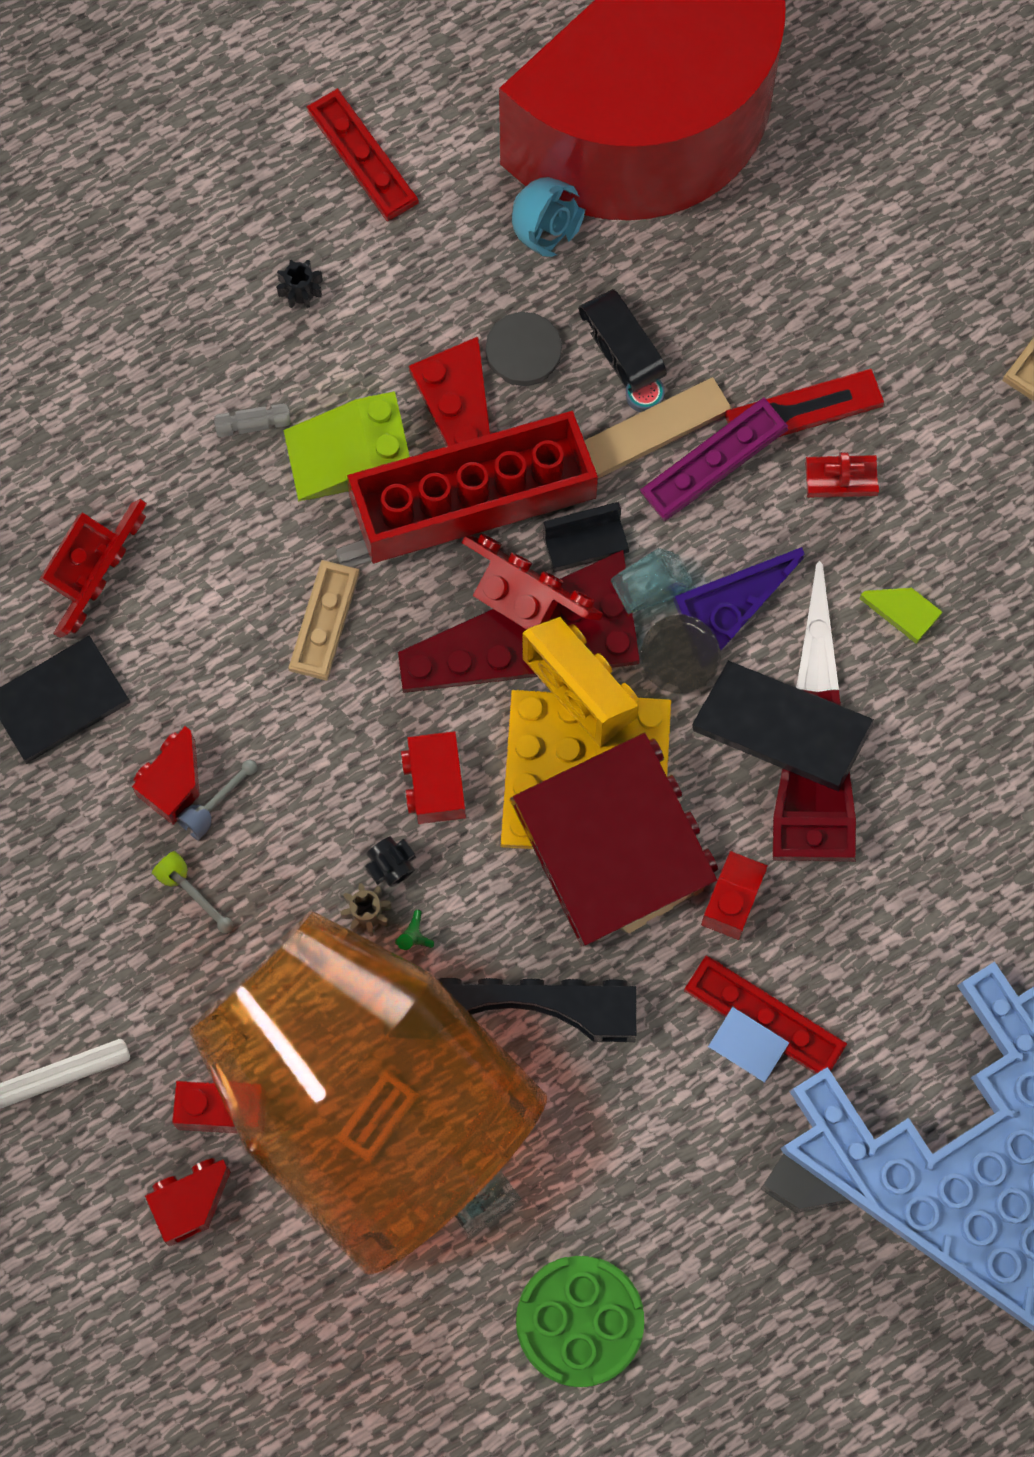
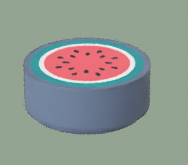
(646, 396)

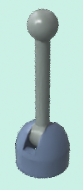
(199, 817)

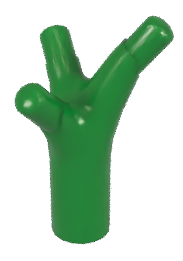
(412, 935)

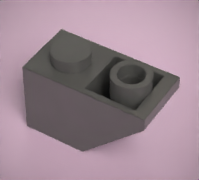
(799, 1188)

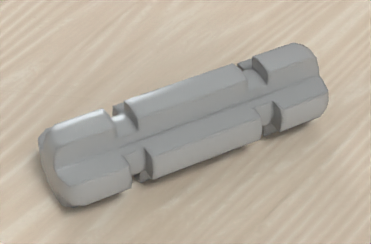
(252, 420)

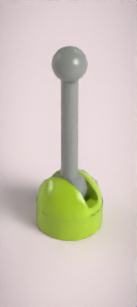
(173, 872)

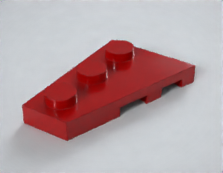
(454, 391)

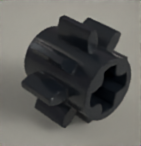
(302, 291)
(390, 861)

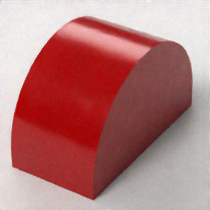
(644, 103)

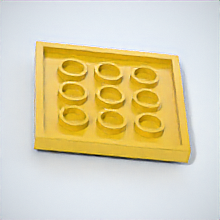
(550, 740)

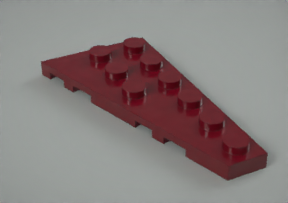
(492, 645)

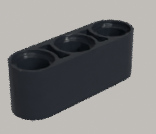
(623, 340)

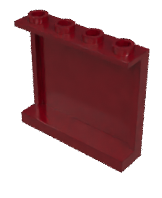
(614, 838)

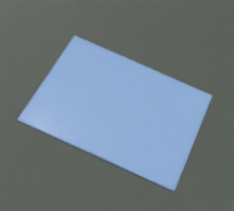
(748, 1044)

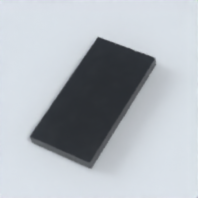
(783, 725)

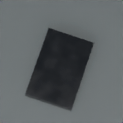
(59, 699)

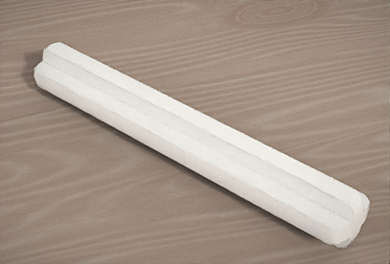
(63, 1072)

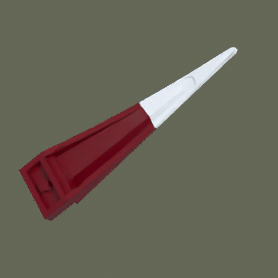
(809, 817)

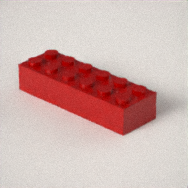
(472, 486)

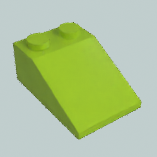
(344, 442)

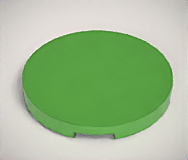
(580, 1321)

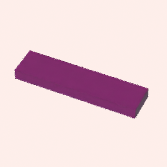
(714, 459)

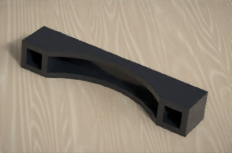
(598, 1012)

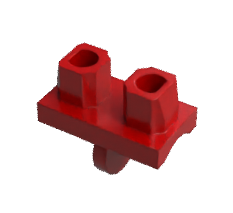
(841, 476)

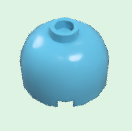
(540, 209)

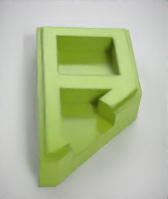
(904, 610)

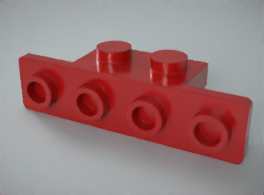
(83, 561)
(521, 592)

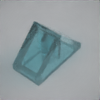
(652, 580)
(487, 1205)

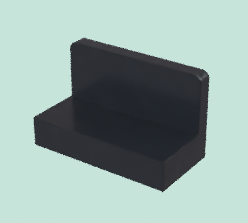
(584, 536)

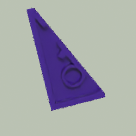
(735, 598)

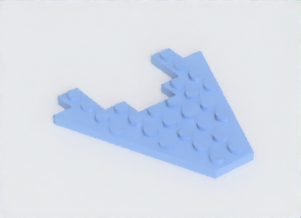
(971, 1197)

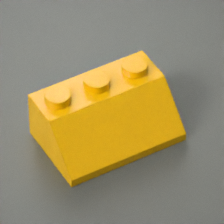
(579, 679)

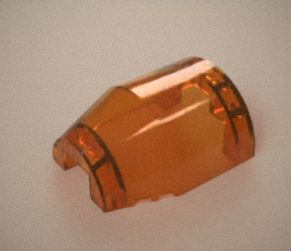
(364, 1089)

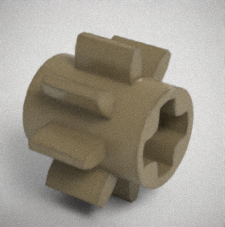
(368, 920)

